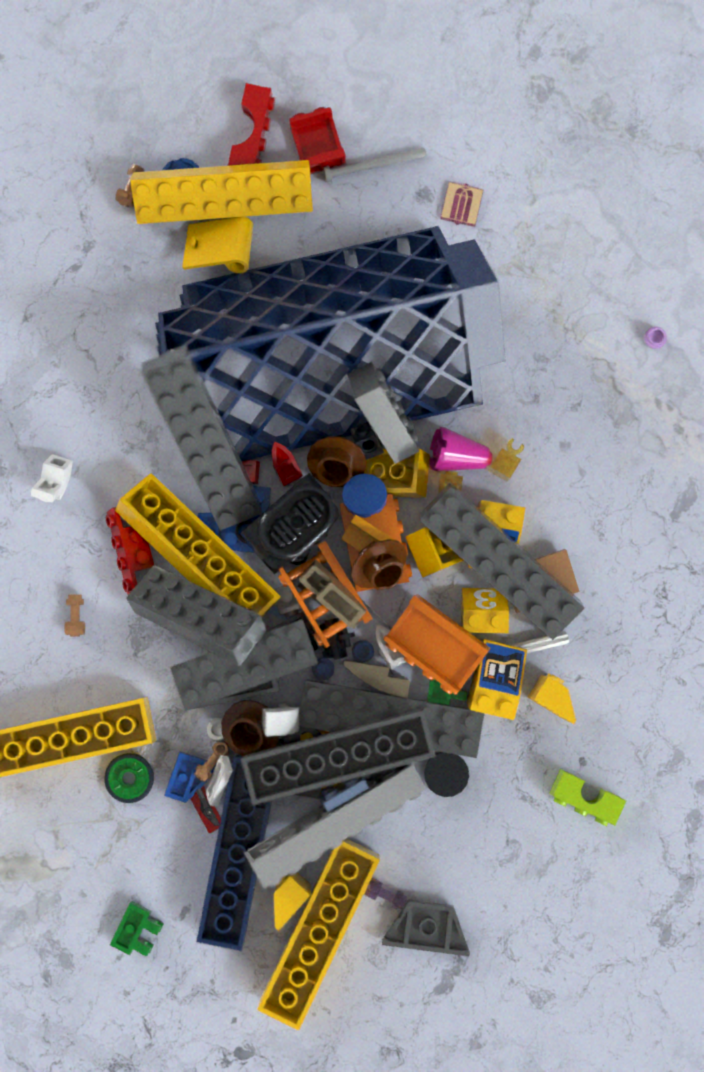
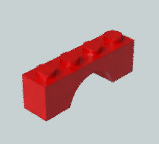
(256, 104)

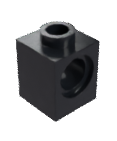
(367, 440)

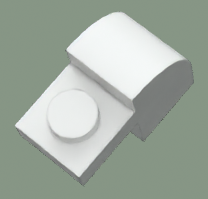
(53, 480)
(280, 720)

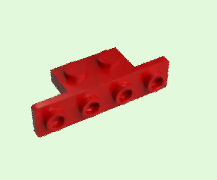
(131, 549)

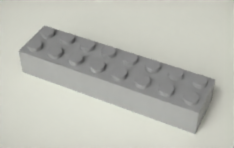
(321, 830)

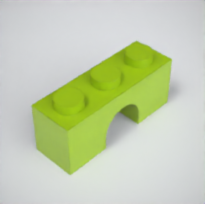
(604, 807)

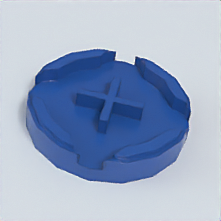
(364, 495)

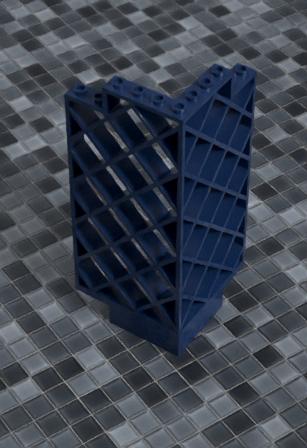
(402, 256)

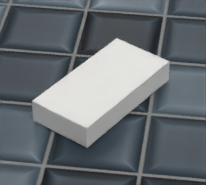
(218, 780)

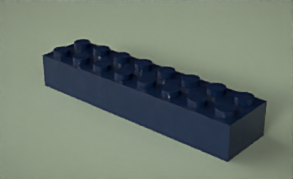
(231, 875)

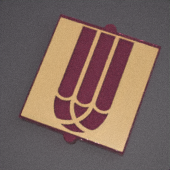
(461, 204)

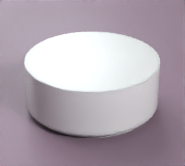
(214, 729)

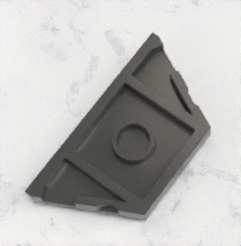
(427, 928)

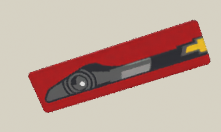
(207, 813)

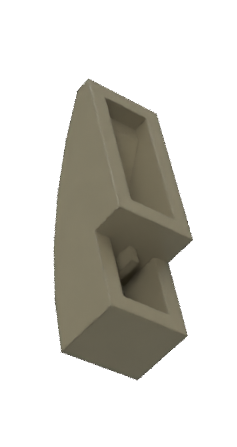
(332, 593)
(378, 678)

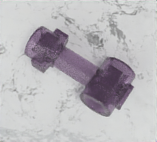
(375, 889)

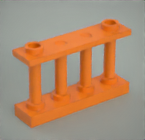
(324, 555)

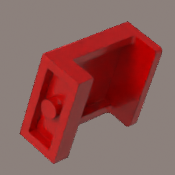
(317, 139)

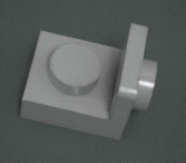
(287, 602)

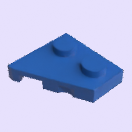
(182, 780)

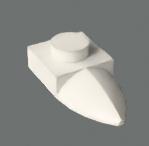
(391, 658)

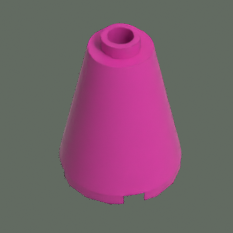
(457, 452)

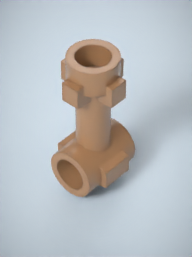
(125, 196)
(75, 626)
(203, 772)

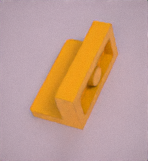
(362, 534)

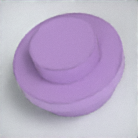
(655, 337)

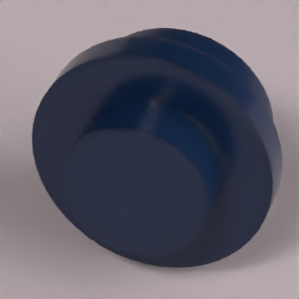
(362, 651)
(324, 669)

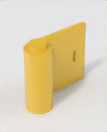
(219, 243)

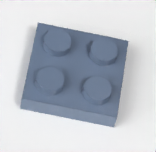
(335, 795)

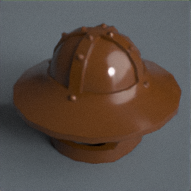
(335, 460)
(380, 572)
(244, 728)

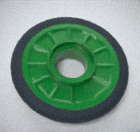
(143, 778)

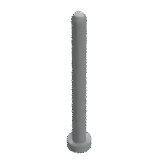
(373, 163)

